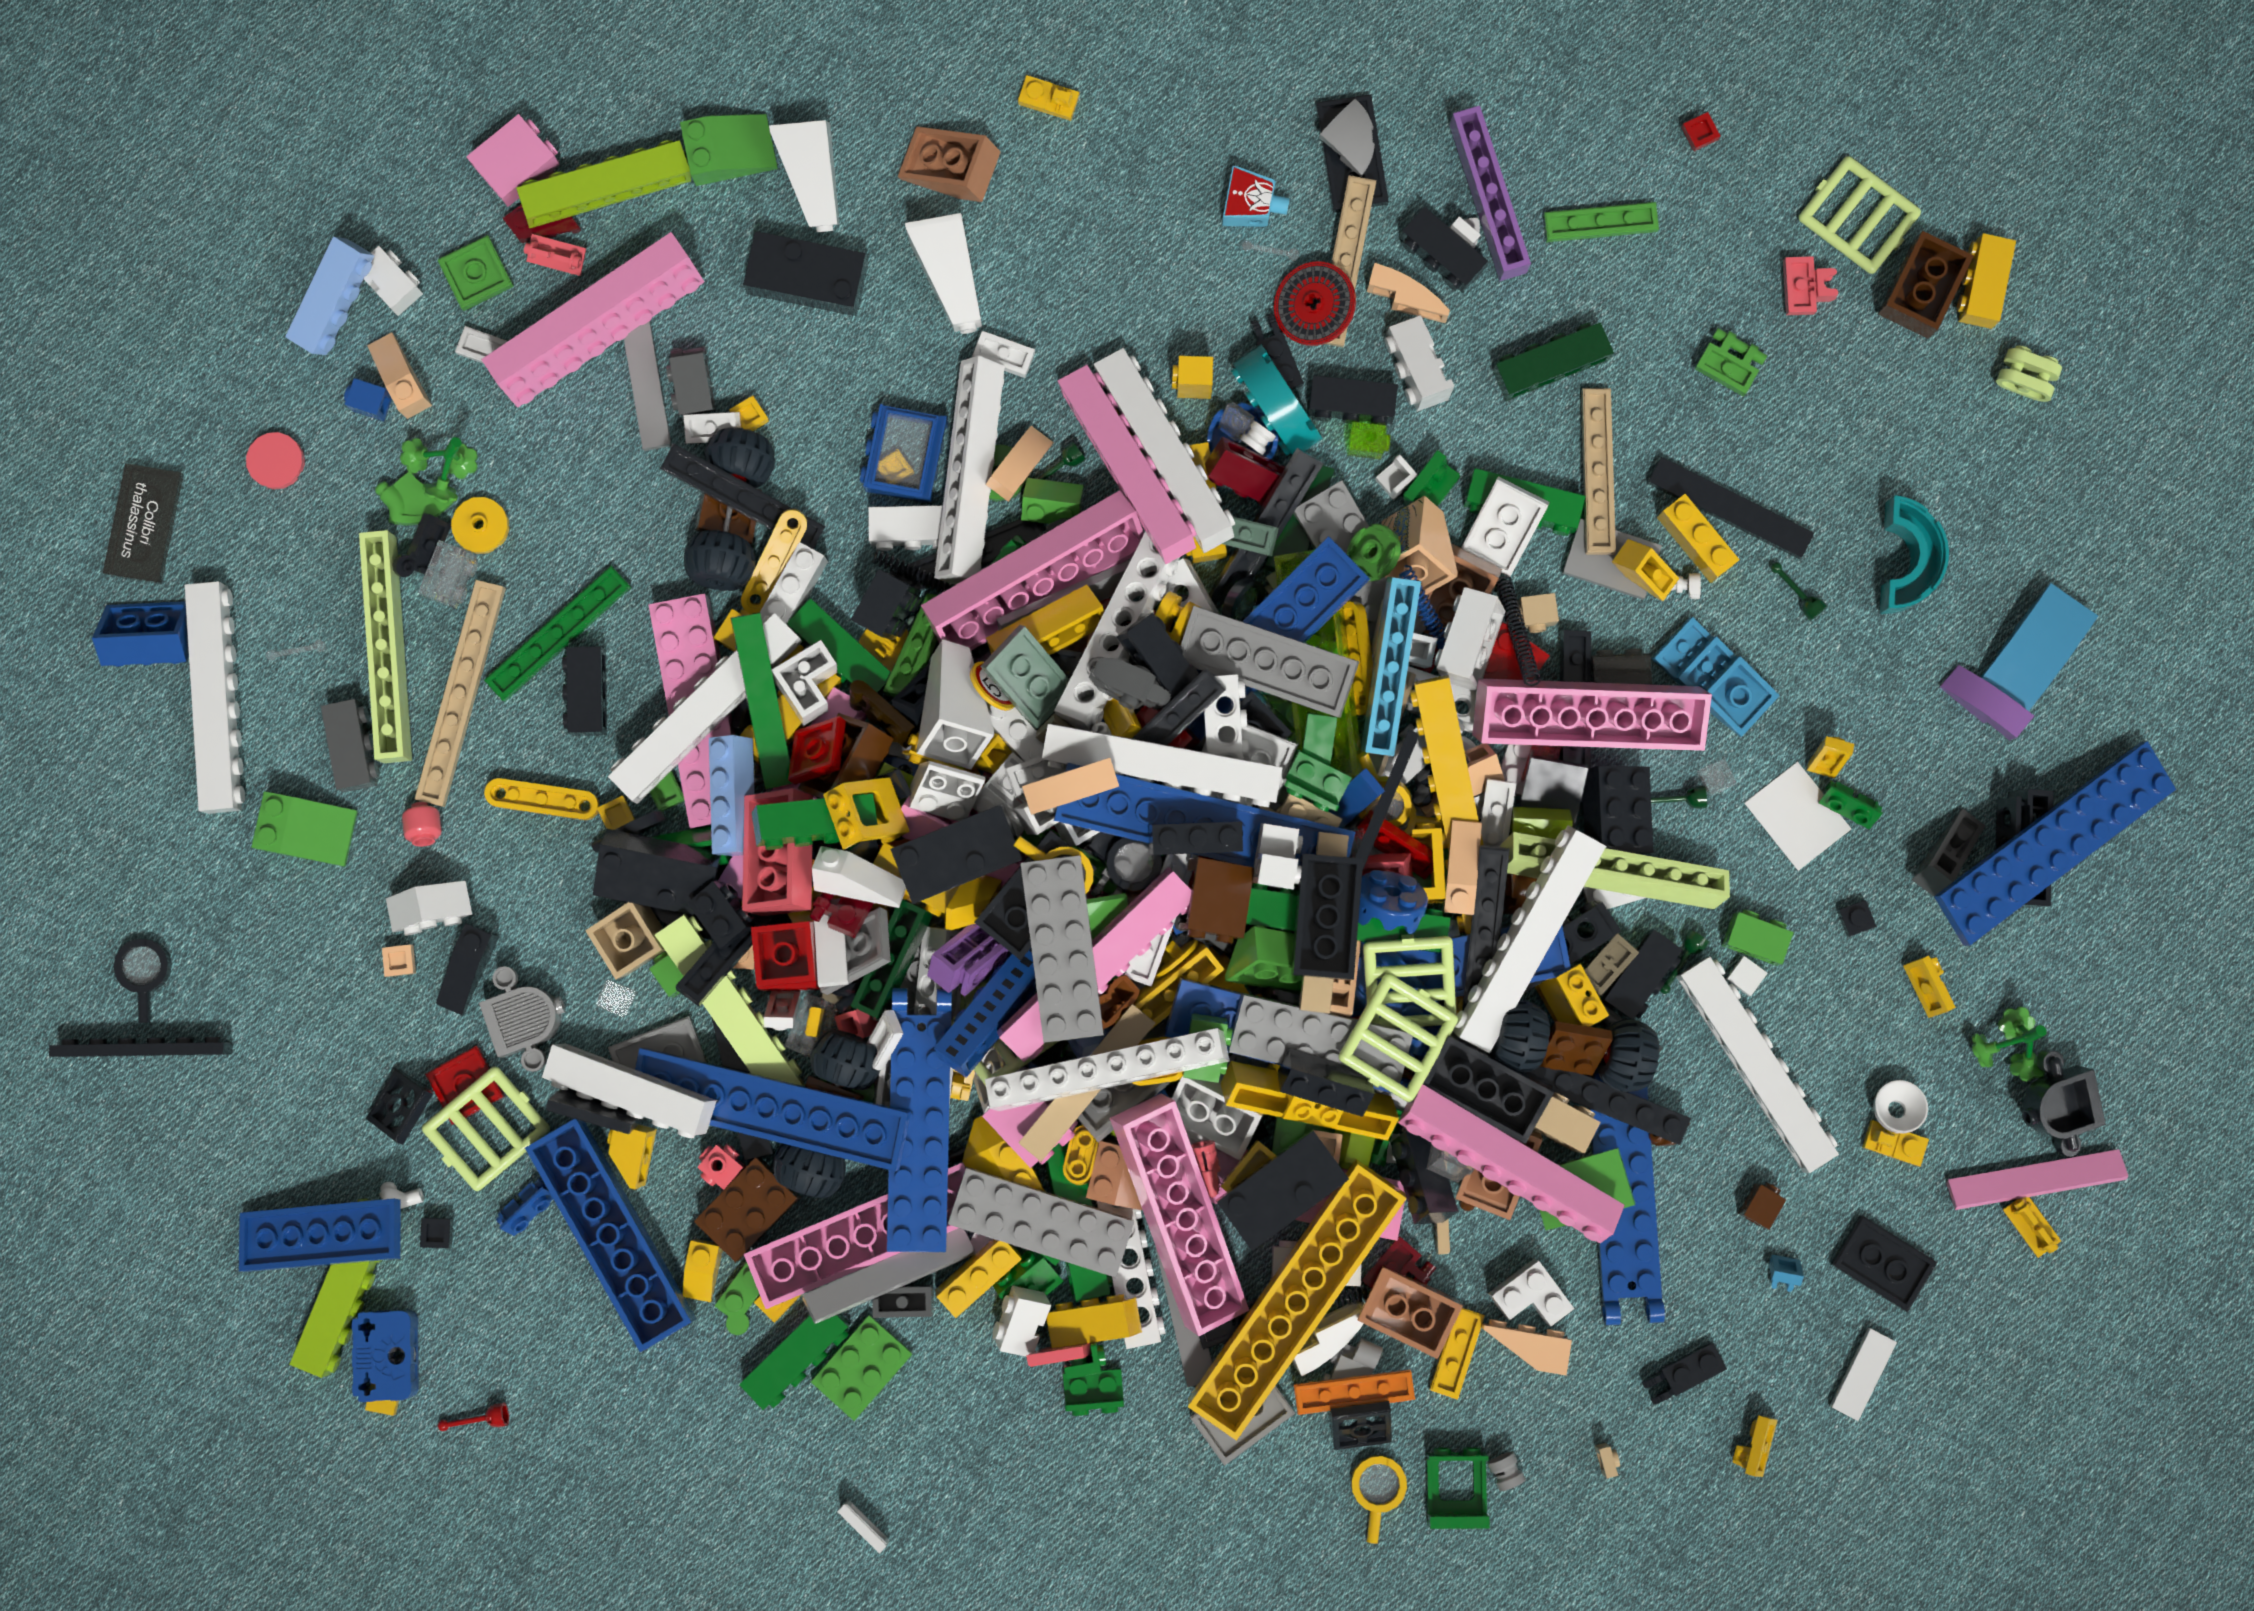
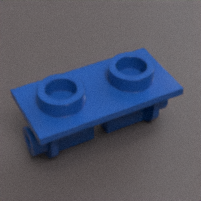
(516, 1217)

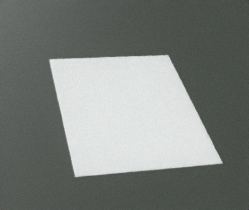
(1794, 817)

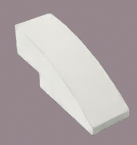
(1329, 1337)

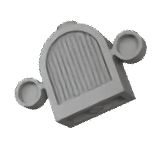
(521, 1019)

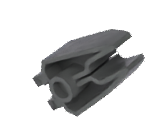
(1128, 684)

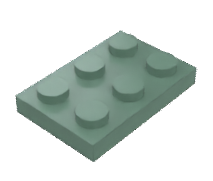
(1027, 676)

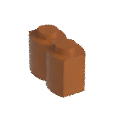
(1117, 997)

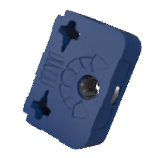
(375, 1355)

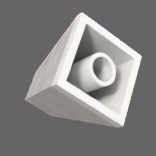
(810, 167)
(945, 260)
(954, 714)

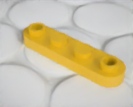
(774, 559)
(1359, 650)
(541, 799)

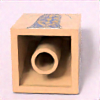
(1423, 544)

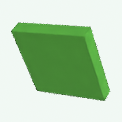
(475, 273)

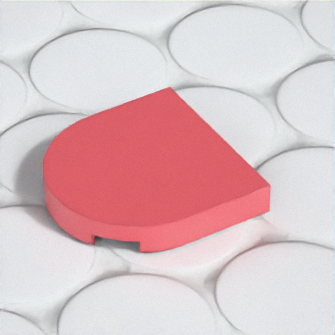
(1059, 1354)

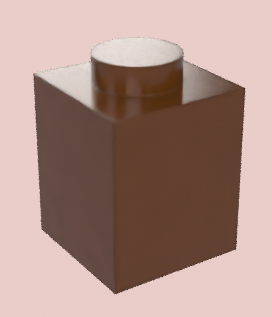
(1762, 1205)

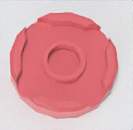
(275, 460)

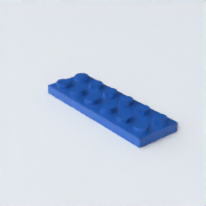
(320, 1235)

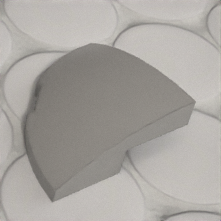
(1351, 137)

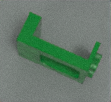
(1457, 1513)

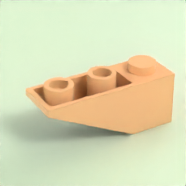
(1482, 765)
(1541, 1351)

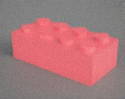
(778, 878)

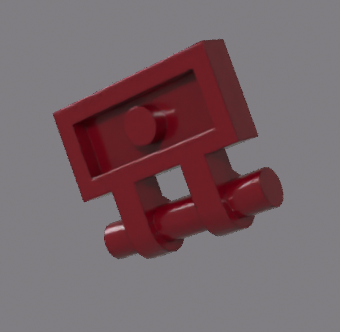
(845, 917)
(1401, 1259)

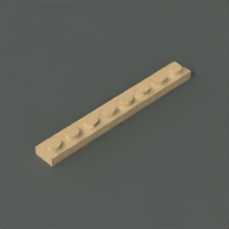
(460, 693)

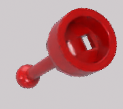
(495, 1416)

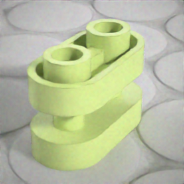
(2023, 360)

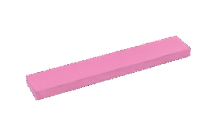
(2037, 1179)

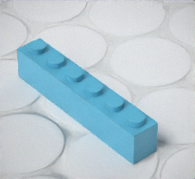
(1390, 666)

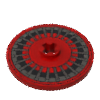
(1329, 318)

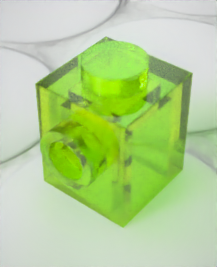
(1368, 440)

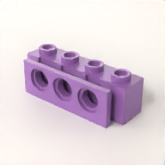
(965, 957)

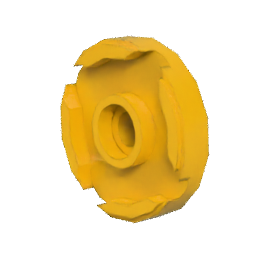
(490, 535)

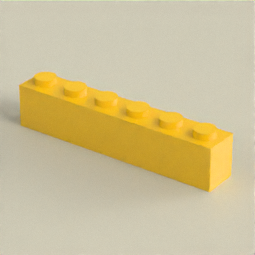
(1259, 1091)

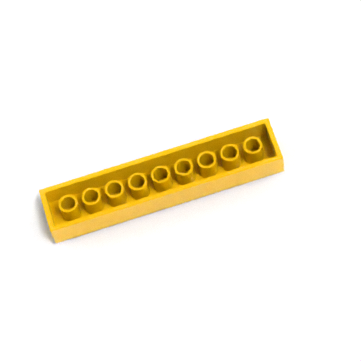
(1296, 1300)

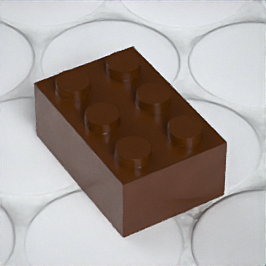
(1925, 284)
(861, 756)
(746, 1209)

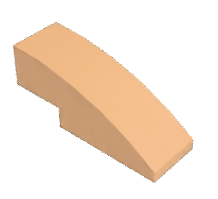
(1407, 293)
(1019, 463)
(1070, 786)

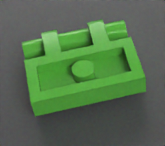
(1727, 368)

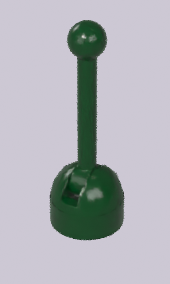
(1070, 456)
(1812, 605)
(1695, 797)
(1693, 944)

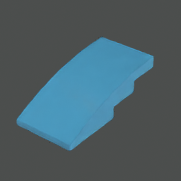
(2039, 646)
(1705, 661)

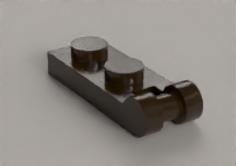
(880, 712)

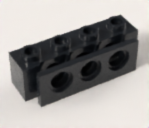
(2023, 807)
(1603, 930)

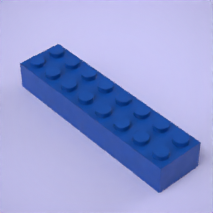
(610, 1234)

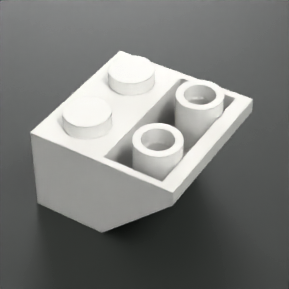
(944, 790)

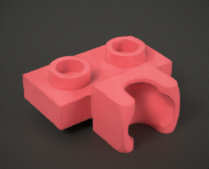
(1805, 285)

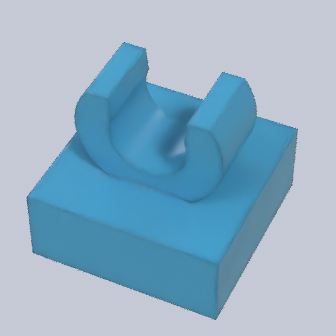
(1786, 1271)

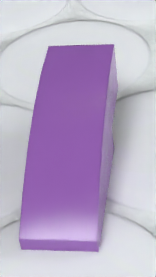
(1987, 702)

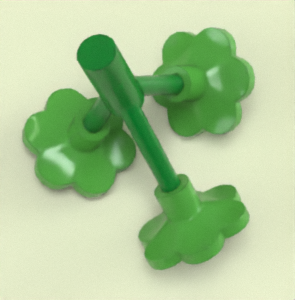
(458, 461)
(2017, 1028)

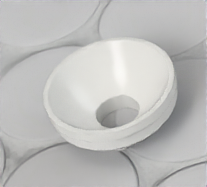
(1910, 1098)

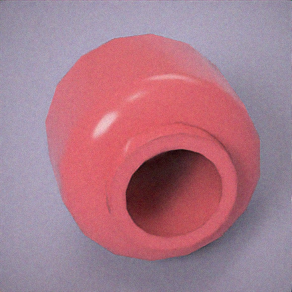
(421, 824)

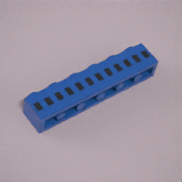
(992, 1006)

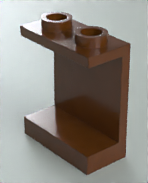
(1218, 899)

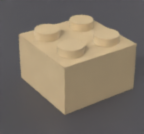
(627, 938)
(1567, 1125)

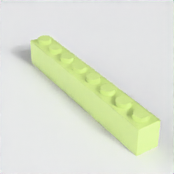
(385, 647)
(1629, 873)
(730, 1006)

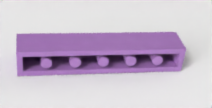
(1489, 193)

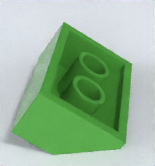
(1264, 960)

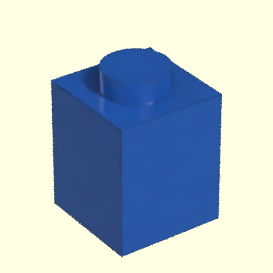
(367, 399)

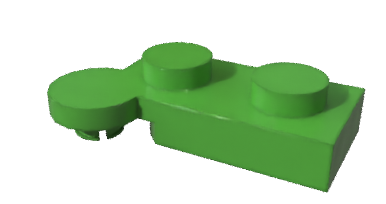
(738, 1300)

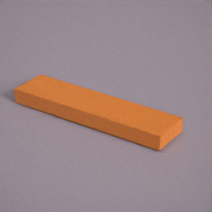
(1355, 1390)

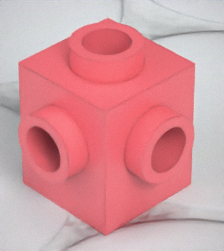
(731, 1165)

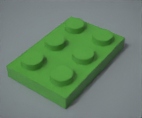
(861, 1367)

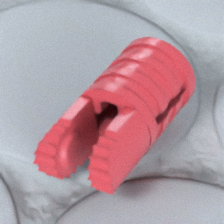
(1210, 1171)

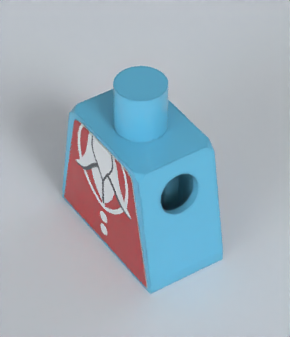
(1251, 199)

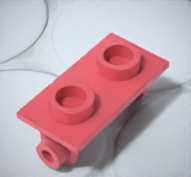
(555, 254)

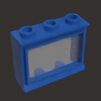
(903, 454)

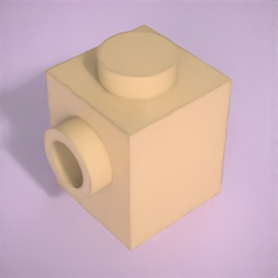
(1539, 612)

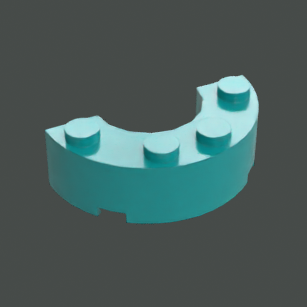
(1276, 400)
(1927, 552)

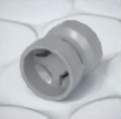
(1506, 1471)

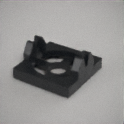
(386, 1100)
(1347, 1437)

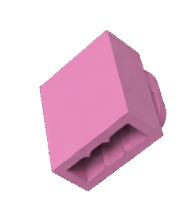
(513, 158)
(1015, 1123)

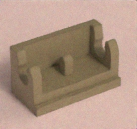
(1610, 963)

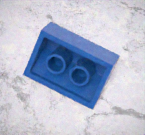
(142, 634)

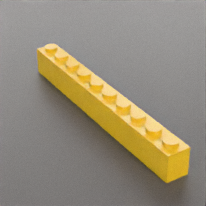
(1447, 760)

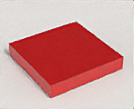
(817, 750)
(457, 1075)

